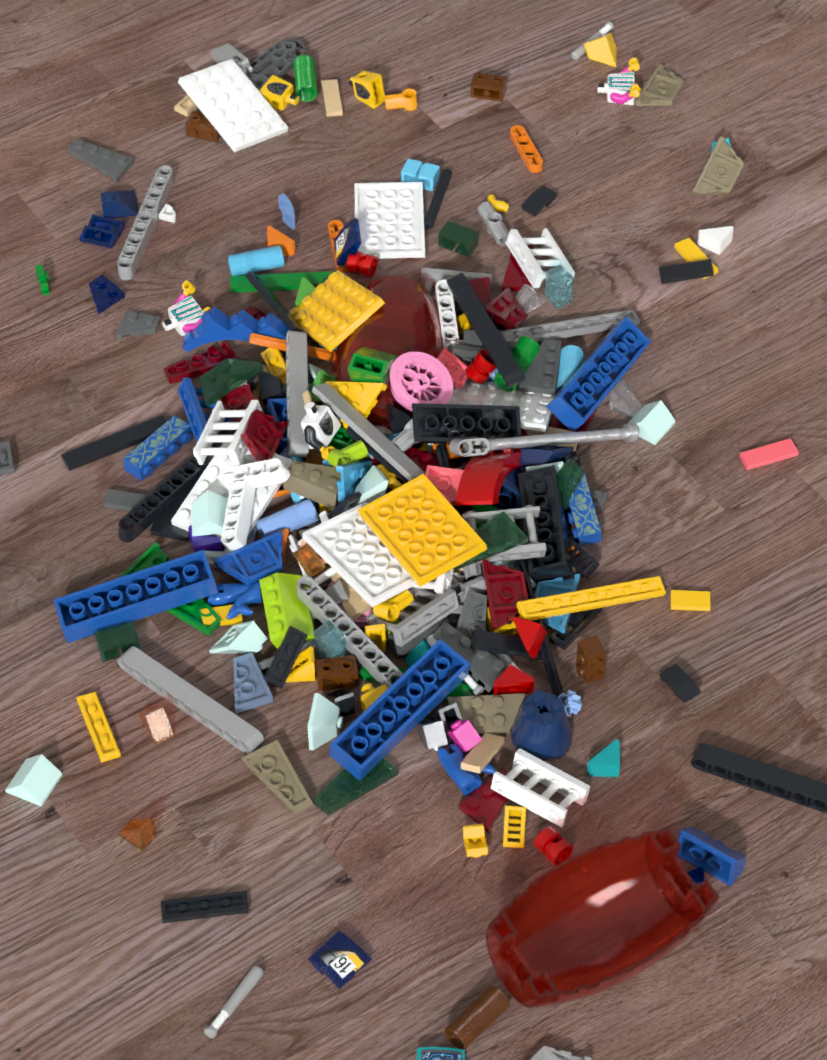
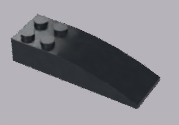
(445, 422)
(542, 489)

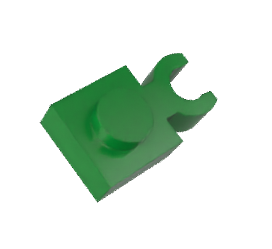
(42, 277)

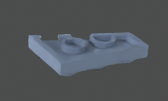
(249, 686)

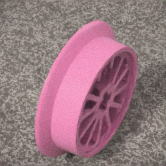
(420, 383)

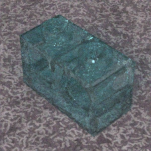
(559, 286)
(330, 641)

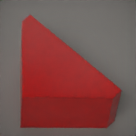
(531, 635)
(513, 682)

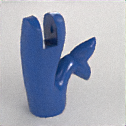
(238, 593)
(465, 780)

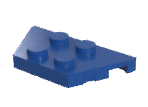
(254, 560)

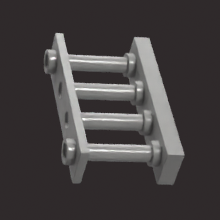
(431, 276)
(532, 550)
(422, 619)

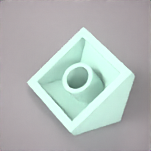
(653, 421)
(208, 514)
(34, 780)

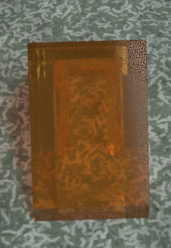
(309, 560)
(156, 723)
(139, 832)

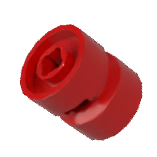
(362, 263)
(480, 368)
(551, 844)

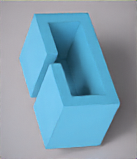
(417, 172)

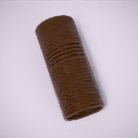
(477, 1017)

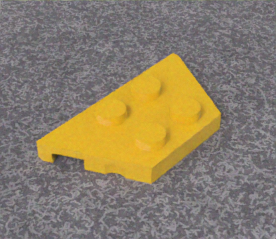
(359, 394)

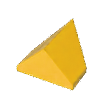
(602, 49)
(303, 667)

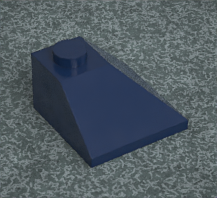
(119, 204)
(543, 455)

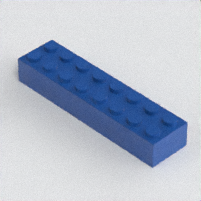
(598, 374)
(135, 596)
(399, 709)

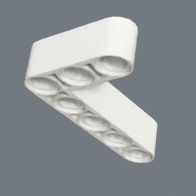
(446, 314)
(241, 497)

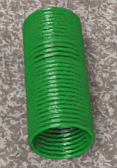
(305, 78)
(524, 354)

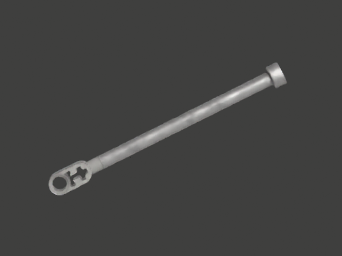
(628, 433)

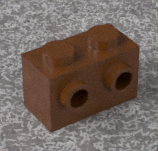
(488, 87)
(201, 128)
(590, 659)
(336, 673)

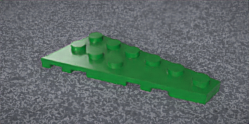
(188, 612)

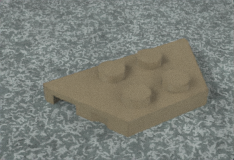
(660, 89)
(719, 172)
(490, 712)

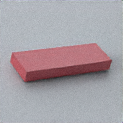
(768, 454)

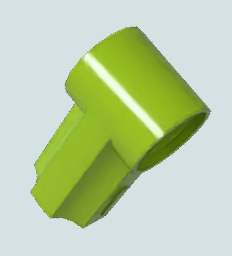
(348, 454)

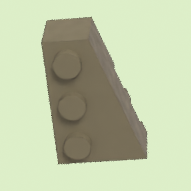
(314, 482)

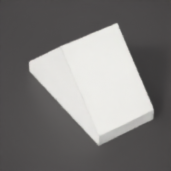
(715, 239)

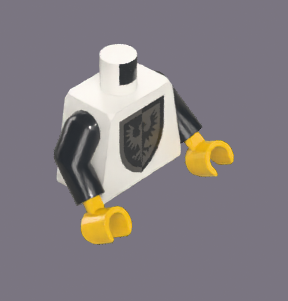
(320, 427)

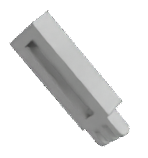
(228, 52)

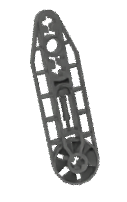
(275, 61)

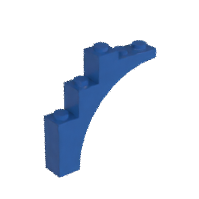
(218, 327)

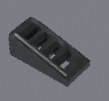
(346, 504)
(590, 568)

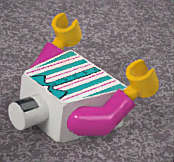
(621, 86)
(185, 312)

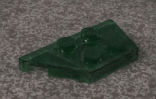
(226, 377)

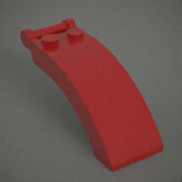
(485, 475)

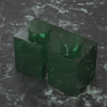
(453, 234)
(112, 638)

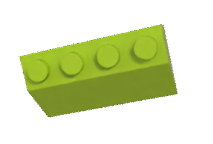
(284, 607)

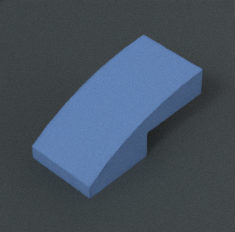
(287, 210)

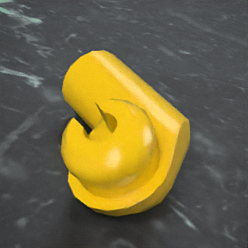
(499, 206)

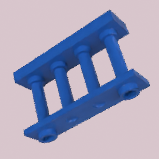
(194, 406)

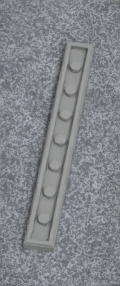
(569, 327)
(367, 431)

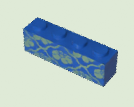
(157, 448)
(583, 515)

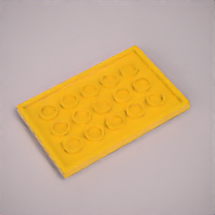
(335, 309)
(422, 530)

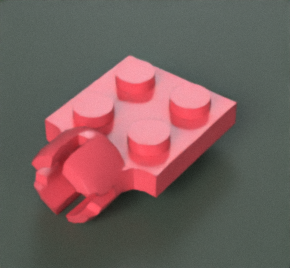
(454, 366)
(445, 480)

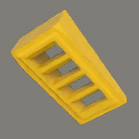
(377, 635)
(516, 812)

